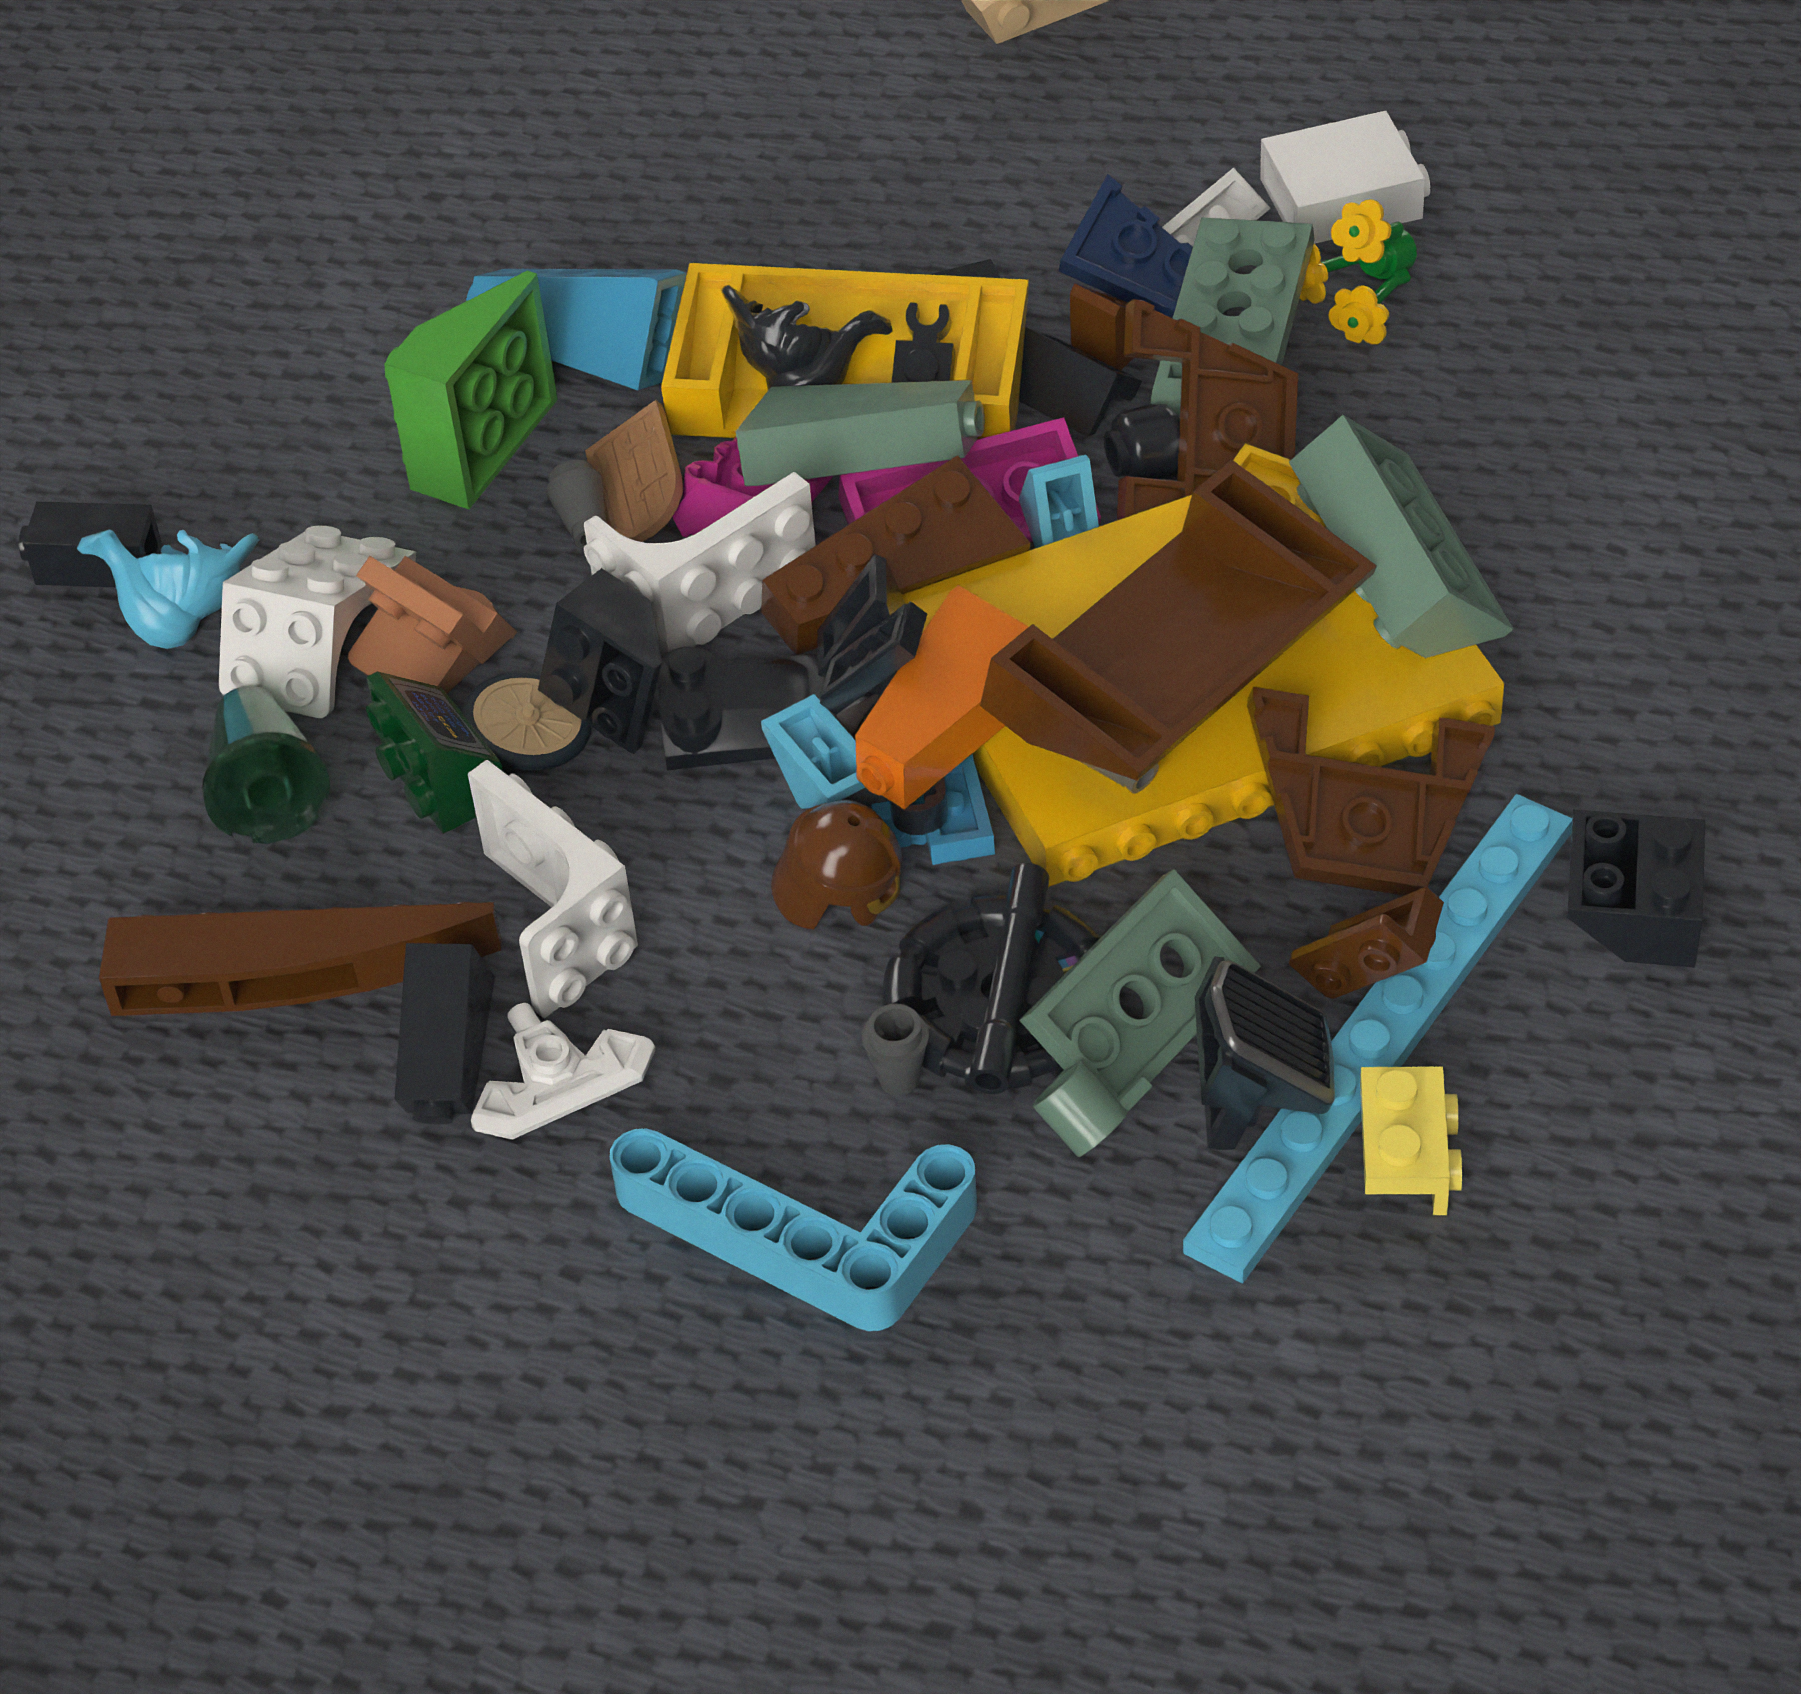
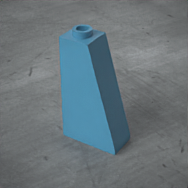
(605, 319)

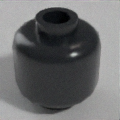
(1144, 442)

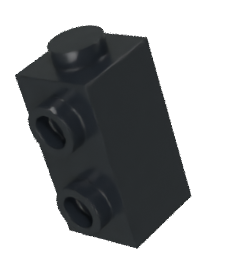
(58, 527)

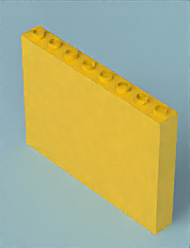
(1363, 708)

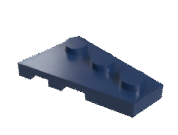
(1127, 252)

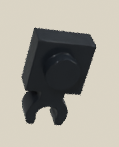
(925, 356)

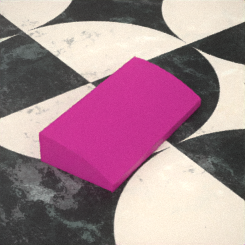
(996, 461)

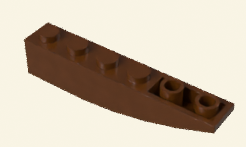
(274, 954)

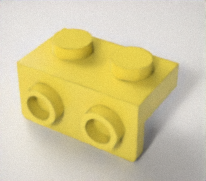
(1407, 1133)

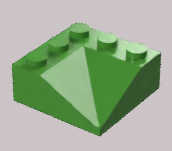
(471, 389)

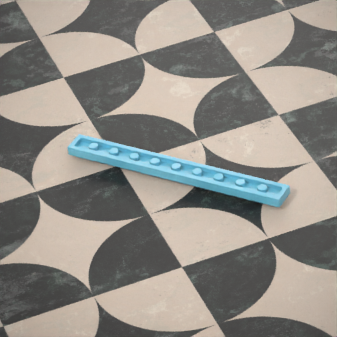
(1378, 1033)

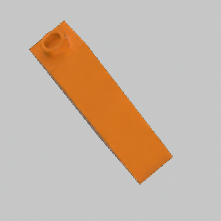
(932, 705)

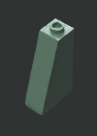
(856, 428)

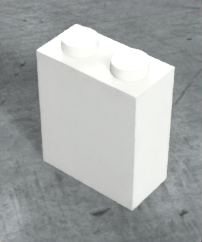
(1343, 162)

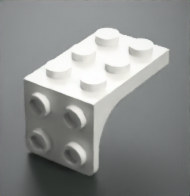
(717, 572)
(292, 614)
(579, 878)

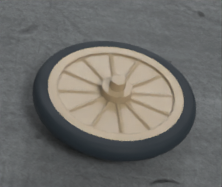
(524, 724)

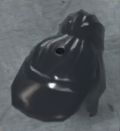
(793, 352)

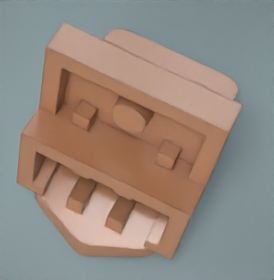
(425, 626)

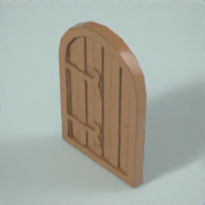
(639, 474)

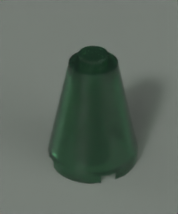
(261, 770)

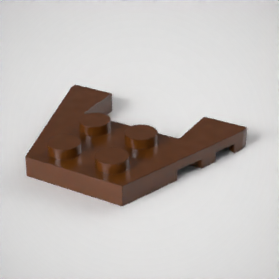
(1225, 402)
(1357, 819)

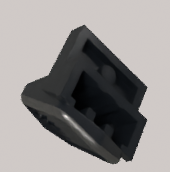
(1257, 1052)

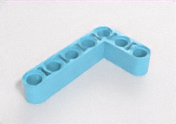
(665, 1179)

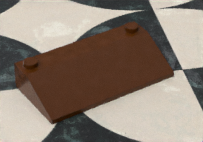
(1176, 630)

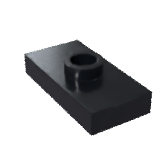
(873, 658)

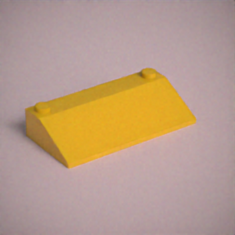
(714, 388)

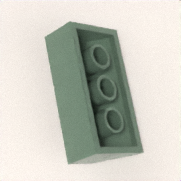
(1381, 507)

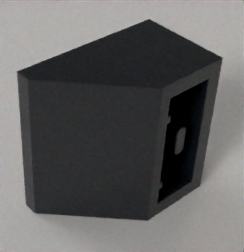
(604, 658)
(1638, 884)

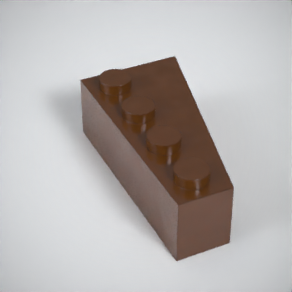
(924, 532)

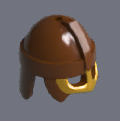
(839, 858)

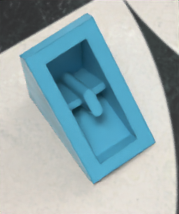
(1059, 500)
(813, 753)

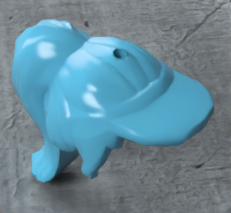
(169, 591)

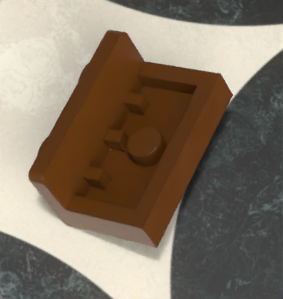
(1371, 945)

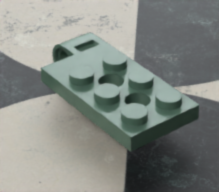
(1267, 293)
(1101, 1048)

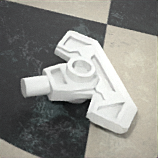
(557, 1075)

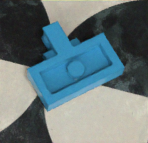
(968, 826)

